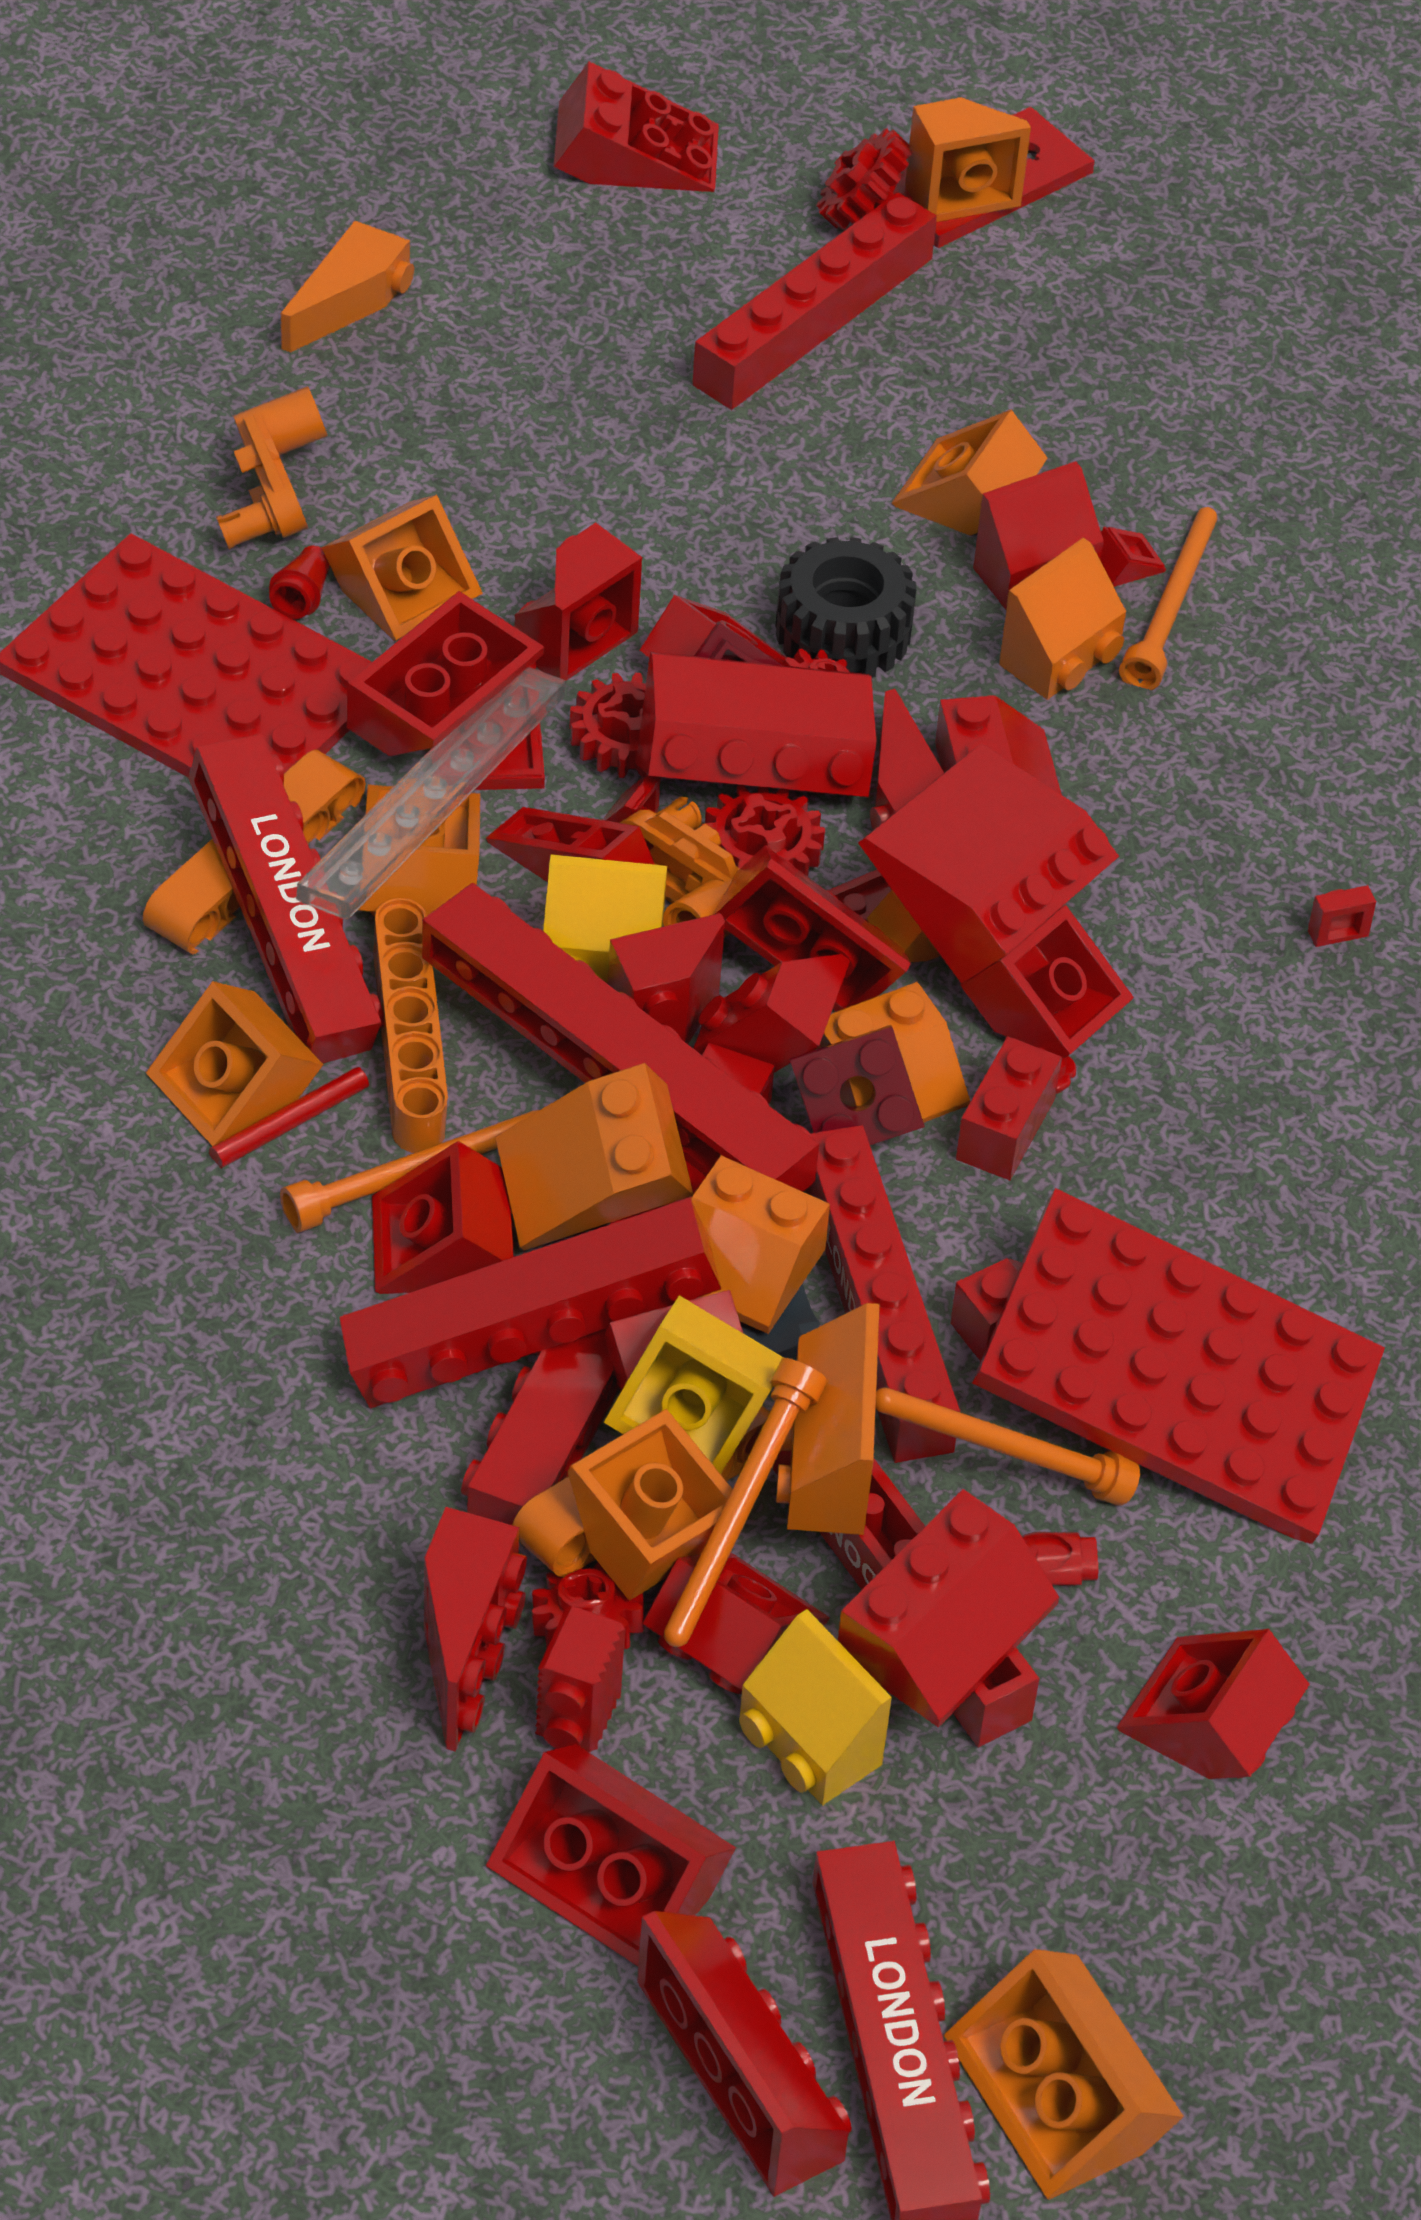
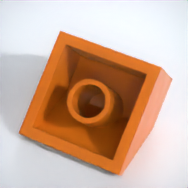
(966, 158)
(967, 464)
(402, 565)
(1062, 622)
(923, 1046)
(232, 1063)
(760, 1238)
(647, 1502)

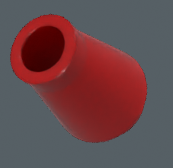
(300, 584)

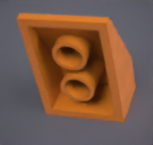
(440, 864)
(594, 1157)

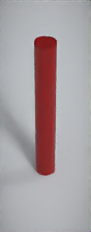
(289, 1117)

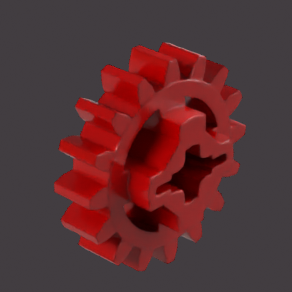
(864, 178)
(609, 723)
(768, 820)

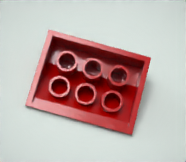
(986, 858)

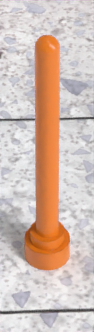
(1146, 658)
(309, 1203)
(794, 1390)
(1106, 1475)

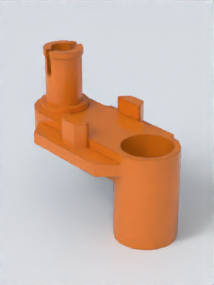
(267, 434)
(695, 863)

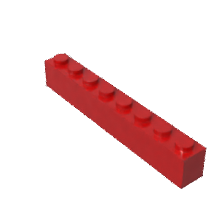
(603, 1031)

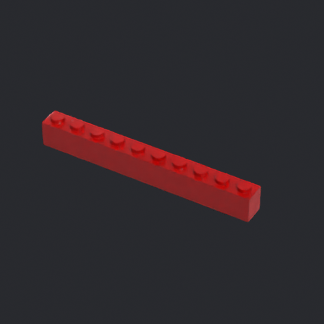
(568, 1387)

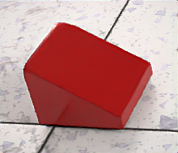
(1128, 556)
(640, 796)

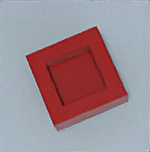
(1341, 915)

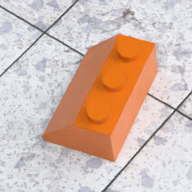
(835, 1438)
(1062, 2073)

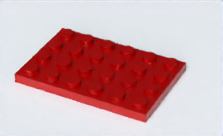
(182, 662)
(1180, 1367)

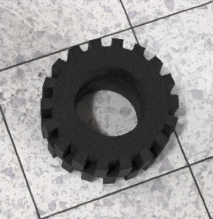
(848, 603)

